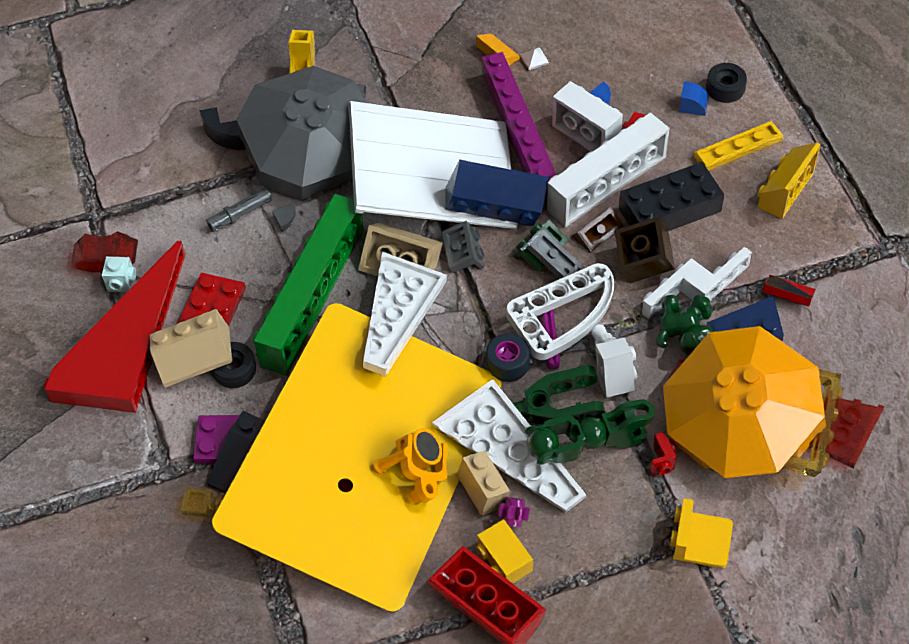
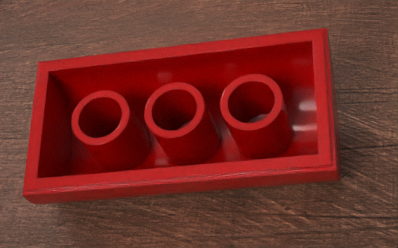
(487, 598)

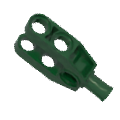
(559, 383)

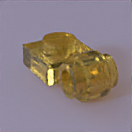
(199, 502)

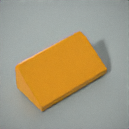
(490, 45)

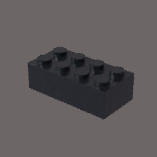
(675, 198)

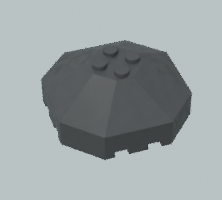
(300, 131)

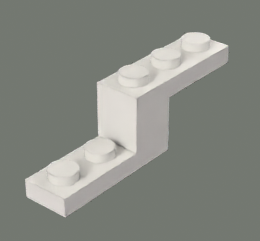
(696, 280)

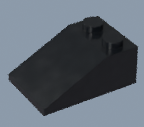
(234, 451)

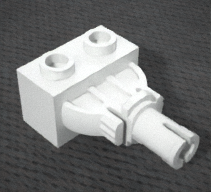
(614, 362)

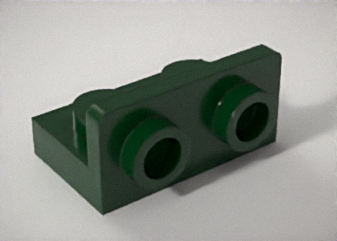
(522, 251)

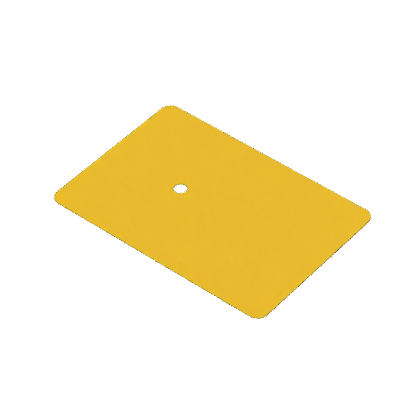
(333, 428)

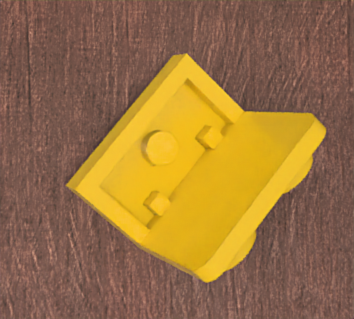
(701, 537)

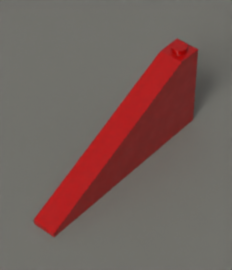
(115, 355)

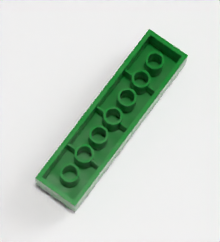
(308, 285)

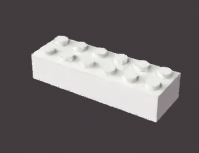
(607, 169)

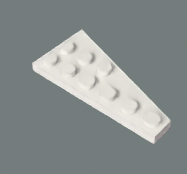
(399, 305)
(494, 424)

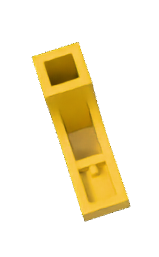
(301, 50)

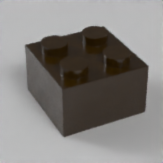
(644, 250)

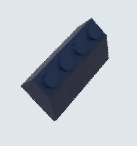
(496, 192)

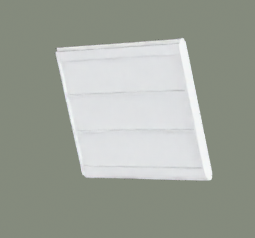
(409, 155)

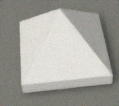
(534, 58)

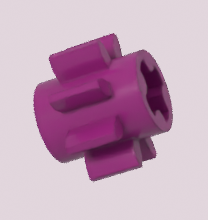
(514, 511)

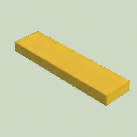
(739, 145)

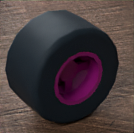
(507, 357)

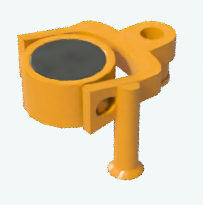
(417, 453)

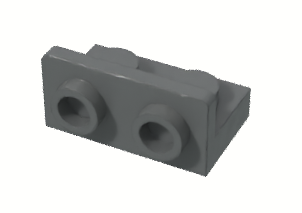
(463, 247)

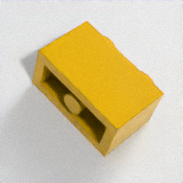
(504, 552)

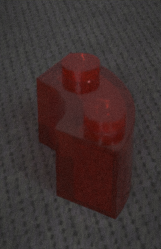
(91, 251)

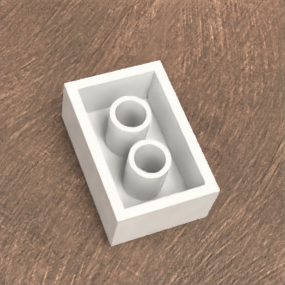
(584, 117)

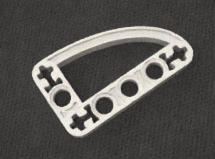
(530, 312)

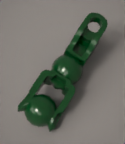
(611, 429)

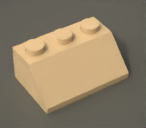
(397, 243)
(191, 347)

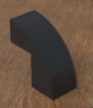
(224, 133)

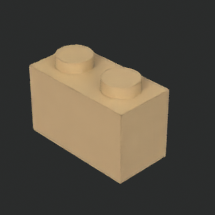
(482, 482)

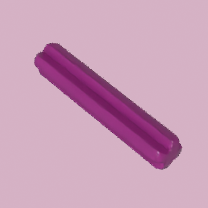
(548, 324)

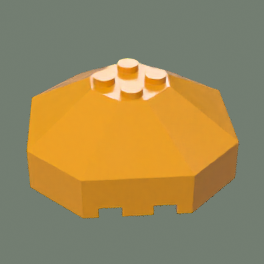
(744, 403)

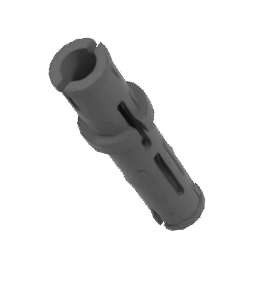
(232, 213)

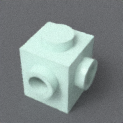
(118, 274)

